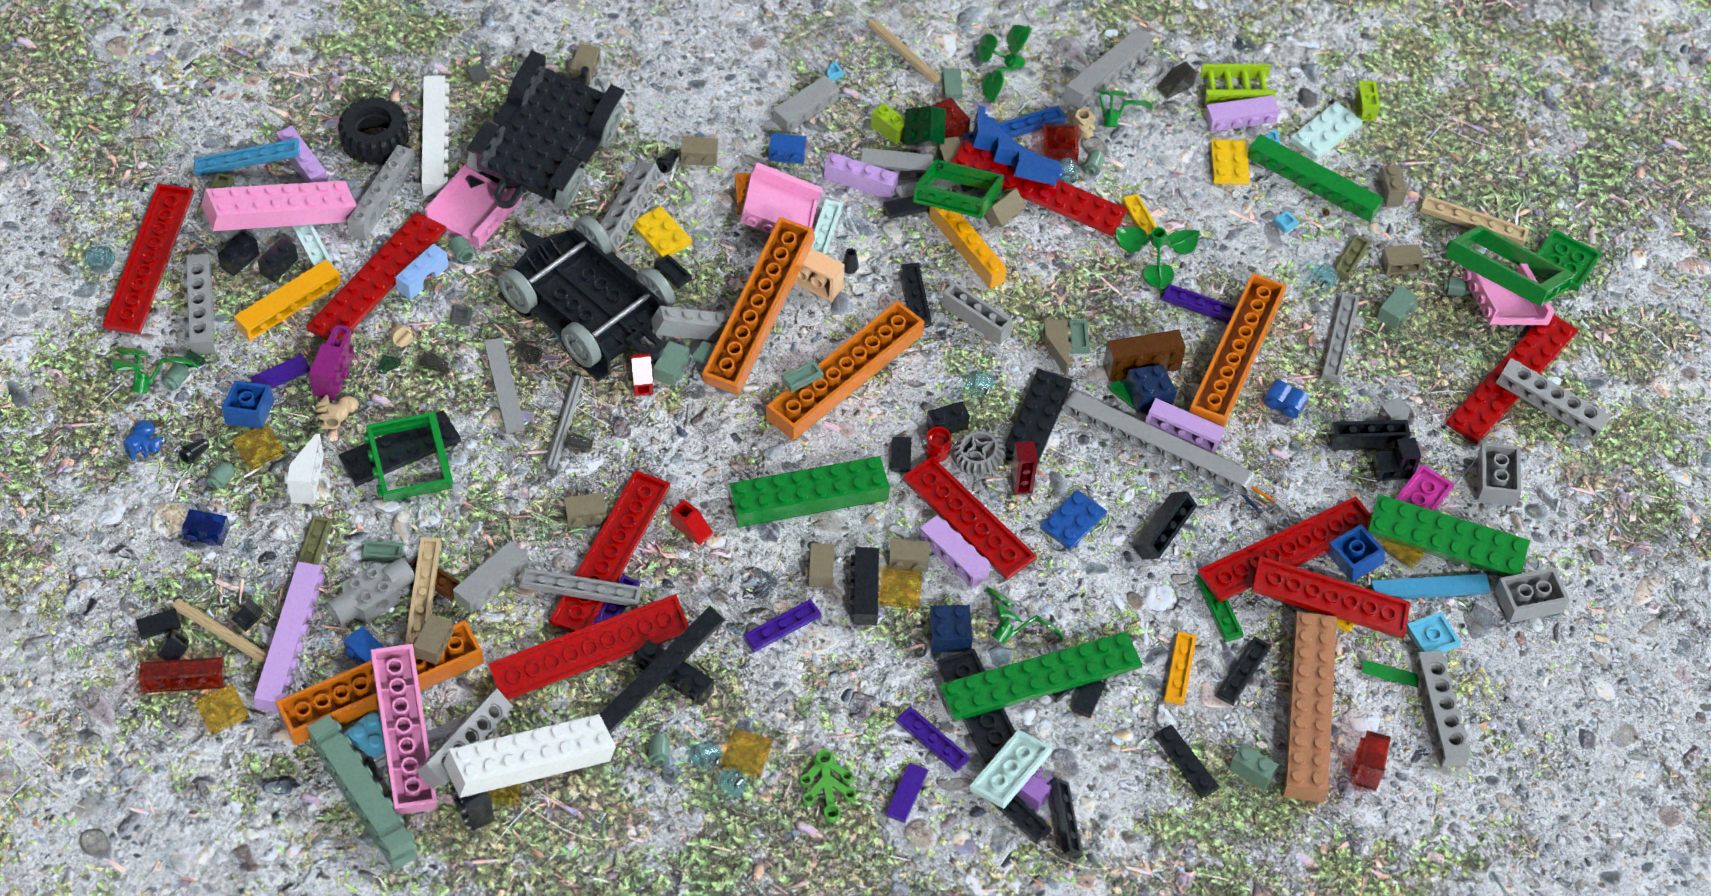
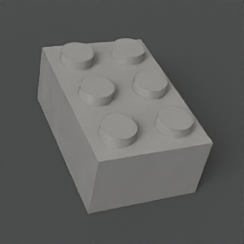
(1499, 474)
(1532, 595)

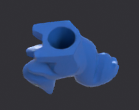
(140, 440)

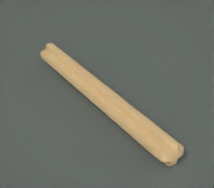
(903, 50)
(220, 631)

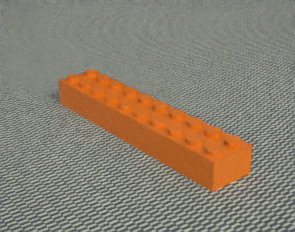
(758, 306)
(1238, 350)
(846, 370)
(354, 691)

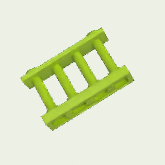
(1231, 71)

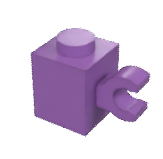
(1035, 791)

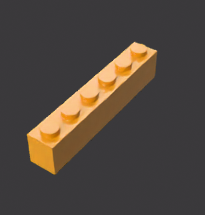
(970, 246)
(287, 300)

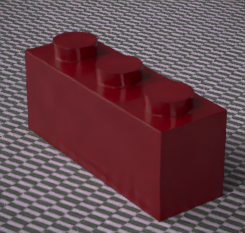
(1023, 467)

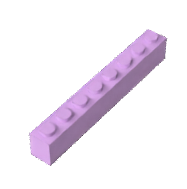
(288, 636)

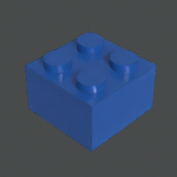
(248, 404)
(1356, 553)

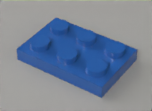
(1073, 519)

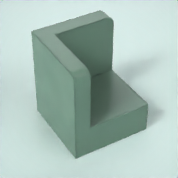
(703, 352)

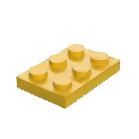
(1229, 162)
(661, 232)

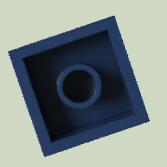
(1147, 384)
(950, 628)

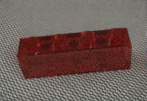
(182, 675)

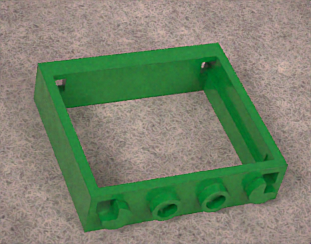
(953, 201)
(403, 424)

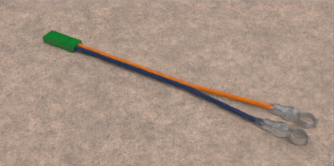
(1271, 520)

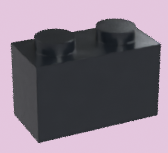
(238, 253)
(277, 259)
(952, 417)

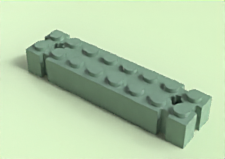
(362, 792)

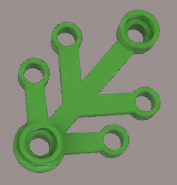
(827, 783)

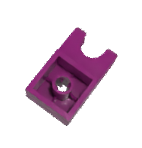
(332, 364)

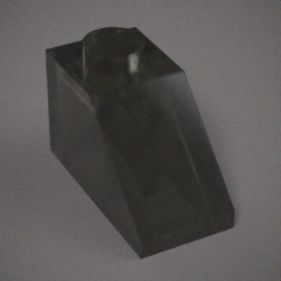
(1177, 80)

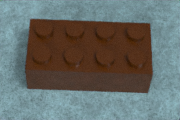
(1144, 351)

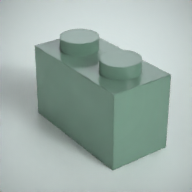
(1397, 307)
(672, 363)
(1253, 767)

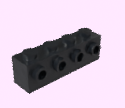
(1367, 434)
(1164, 525)
(865, 586)
(684, 679)

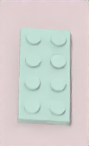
(1326, 131)
(1011, 769)

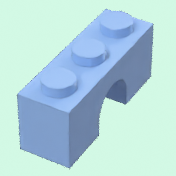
(411, 279)

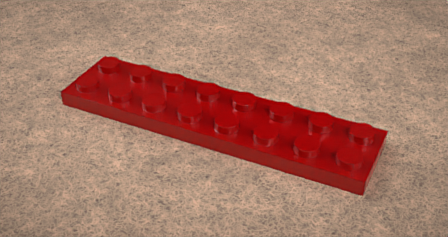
(969, 517)
(1331, 597)

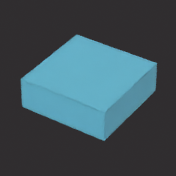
(1285, 221)

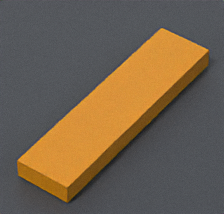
(1180, 668)

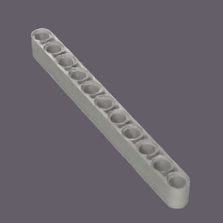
(1159, 443)

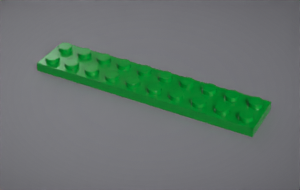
(1040, 676)

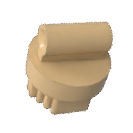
(401, 335)

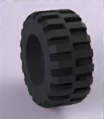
(369, 114)

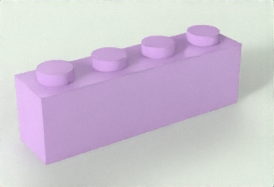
(1241, 113)
(306, 164)
(861, 176)
(1185, 425)
(955, 551)

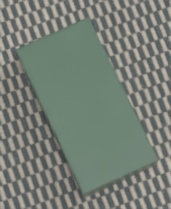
(952, 83)
(1079, 336)
(802, 376)
(382, 551)

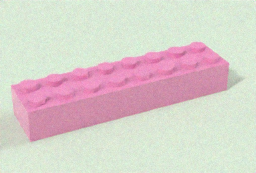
(278, 205)
(402, 727)

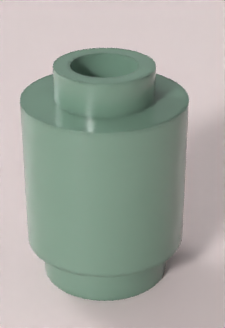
(1094, 163)
(461, 249)
(1456, 287)
(175, 376)
(220, 475)
(659, 749)

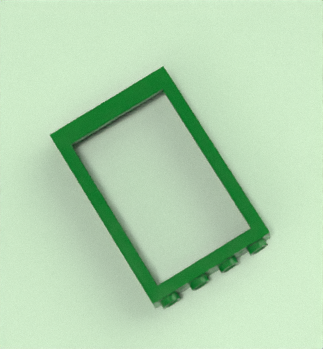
(1557, 277)

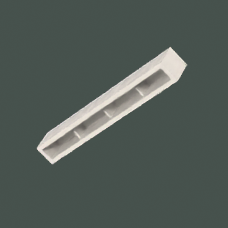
(434, 134)

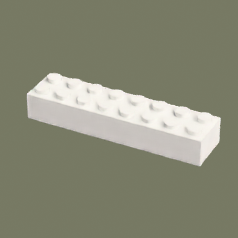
(529, 755)

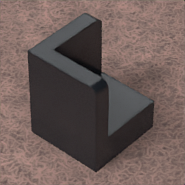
(247, 614)
(173, 646)

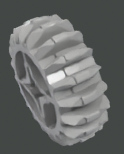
(969, 451)

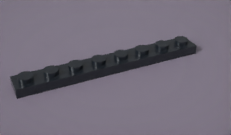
(661, 668)

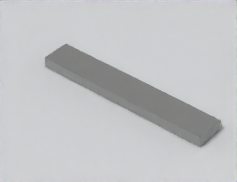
(1340, 337)
(504, 385)
(581, 587)

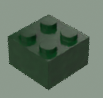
(924, 126)

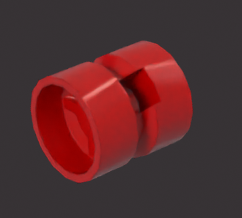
(938, 443)

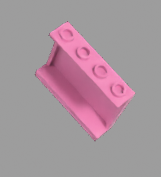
(777, 195)
(469, 210)
(1504, 306)

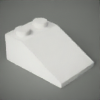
(305, 473)

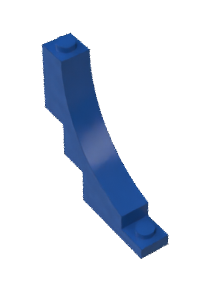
(1026, 163)

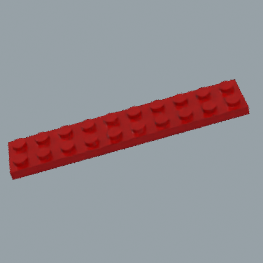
(1062, 198)
(148, 259)
(376, 276)
(1491, 401)
(1290, 546)
(613, 547)
(588, 647)

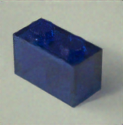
(205, 527)

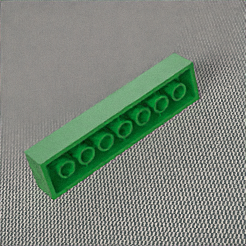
(809, 491)
(1447, 537)

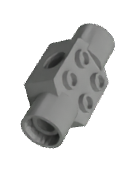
(370, 592)

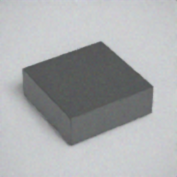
(477, 73)
(461, 315)

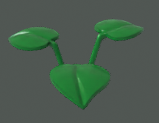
(1016, 38)
(1111, 115)
(1182, 241)
(141, 379)
(1004, 628)

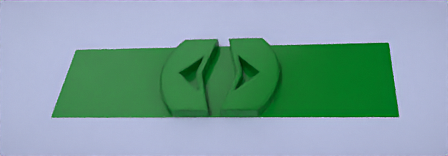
(1389, 673)

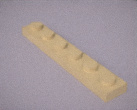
(1472, 219)
(423, 586)

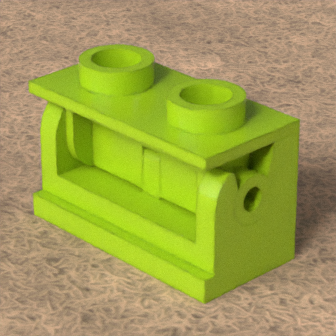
(1367, 100)
(888, 123)

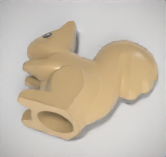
(1082, 119)
(335, 413)

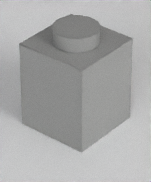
(1394, 410)

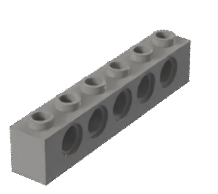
(381, 192)
(630, 202)
(200, 304)
(1553, 399)
(486, 716)
(1449, 754)

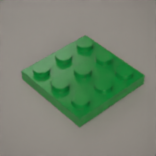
(1571, 256)

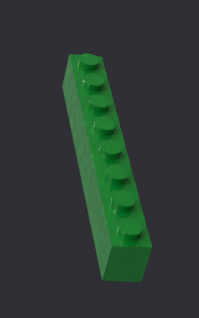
(1315, 178)

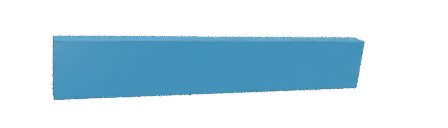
(246, 157)
(1433, 586)

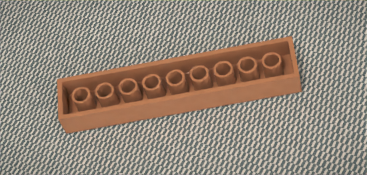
(1310, 707)

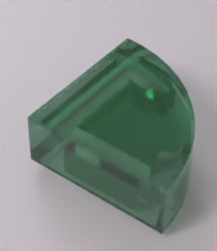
(199, 360)
(388, 363)

